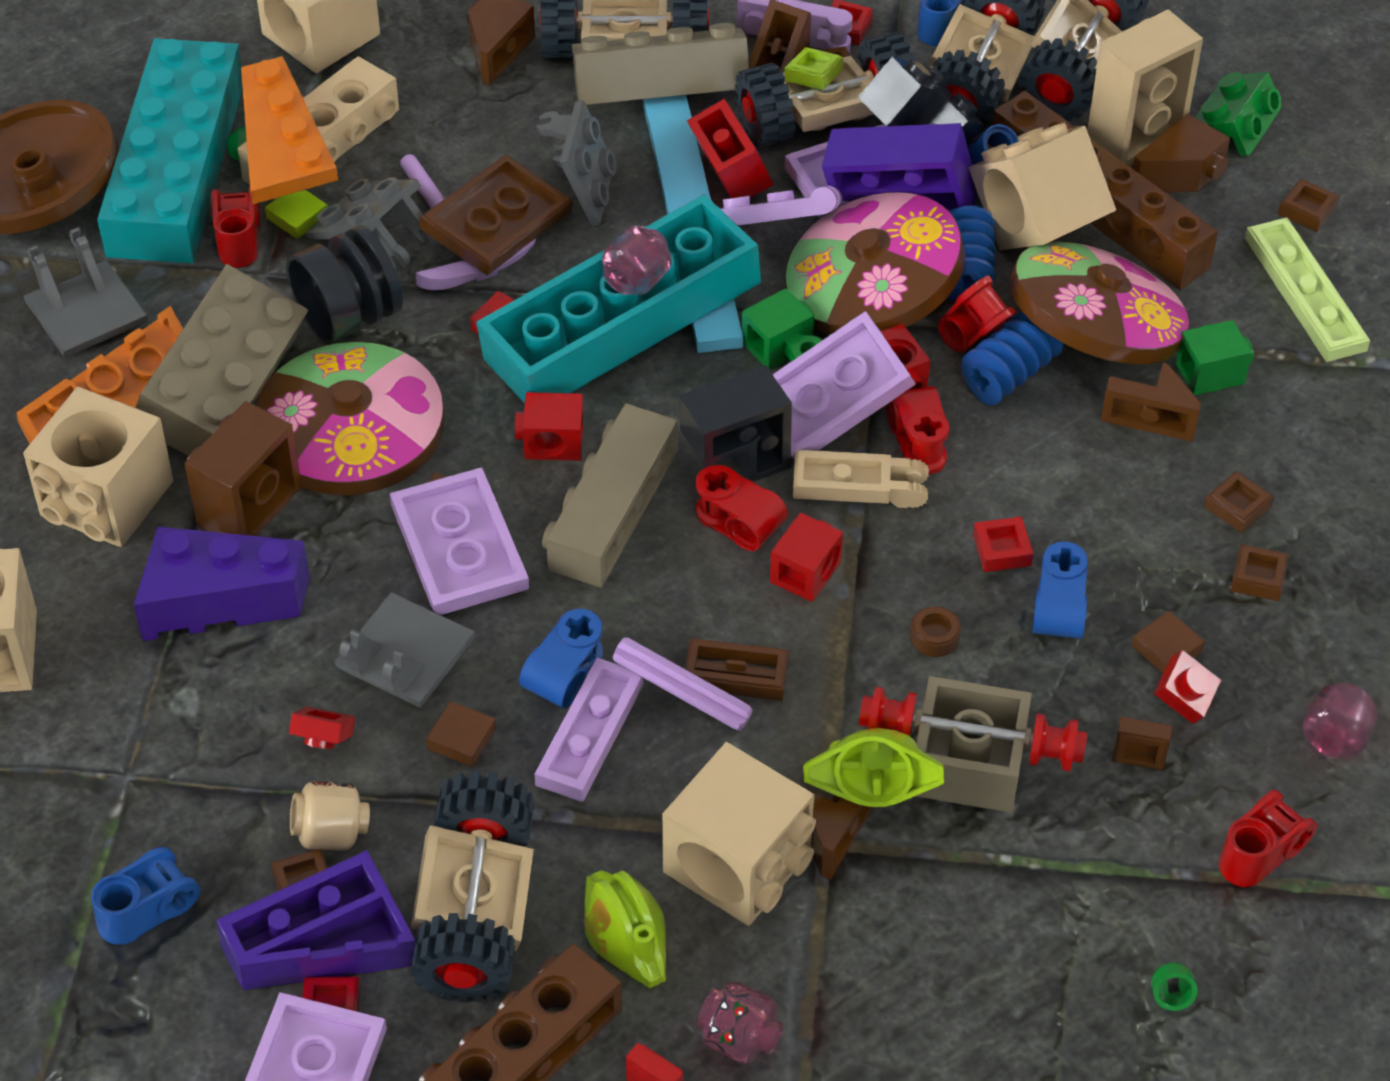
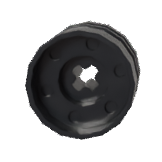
(345, 283)

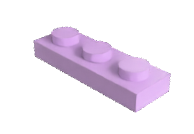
(589, 730)

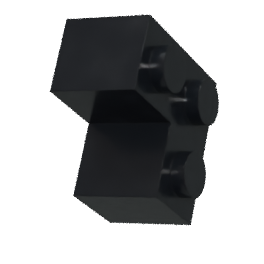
(917, 95)
(740, 420)

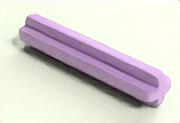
(682, 684)

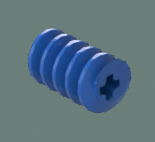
(979, 237)
(1007, 359)

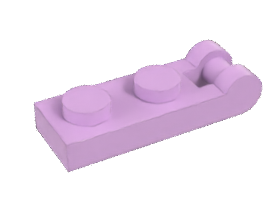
(838, 21)
(782, 206)

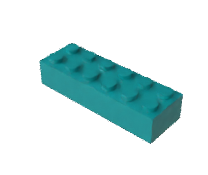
(171, 151)
(584, 327)

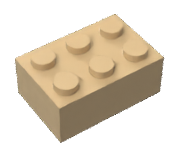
(1143, 84)

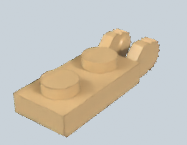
(859, 478)

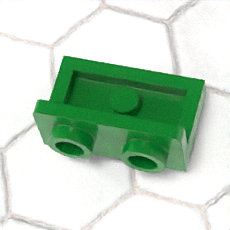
(1242, 108)

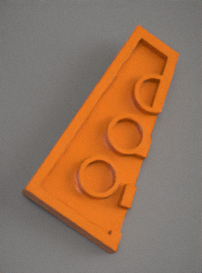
(281, 135)
(116, 376)

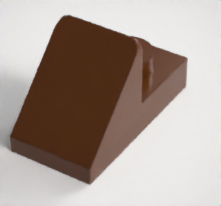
(1159, 409)
(835, 831)

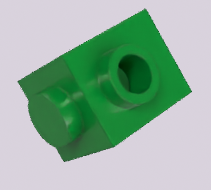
(1214, 357)

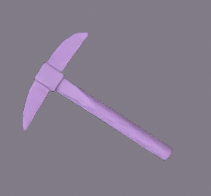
(454, 273)

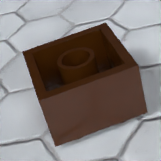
(243, 472)

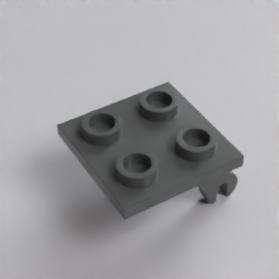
(582, 157)
(365, 205)
(84, 307)
(404, 649)

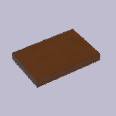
(495, 214)

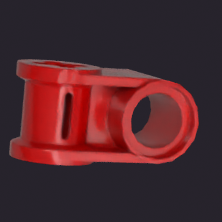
(235, 227)
(974, 316)
(920, 426)
(741, 512)
(1263, 840)

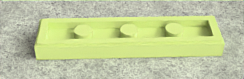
(1307, 289)

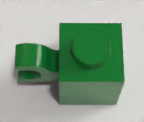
(778, 329)

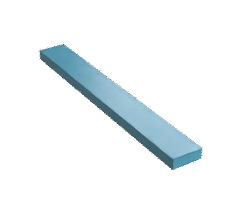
(681, 182)

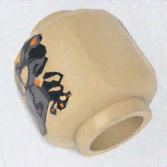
(328, 816)

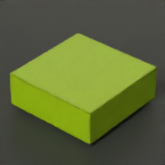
(814, 68)
(295, 212)

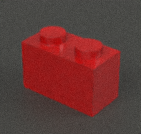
(730, 151)

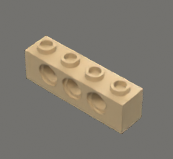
(346, 107)

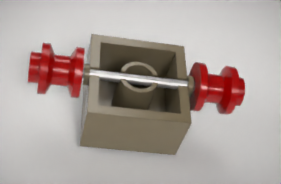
(976, 737)

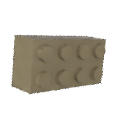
(221, 358)

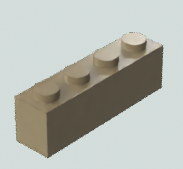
(659, 65)
(611, 495)

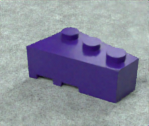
(905, 159)
(217, 579)
(318, 928)

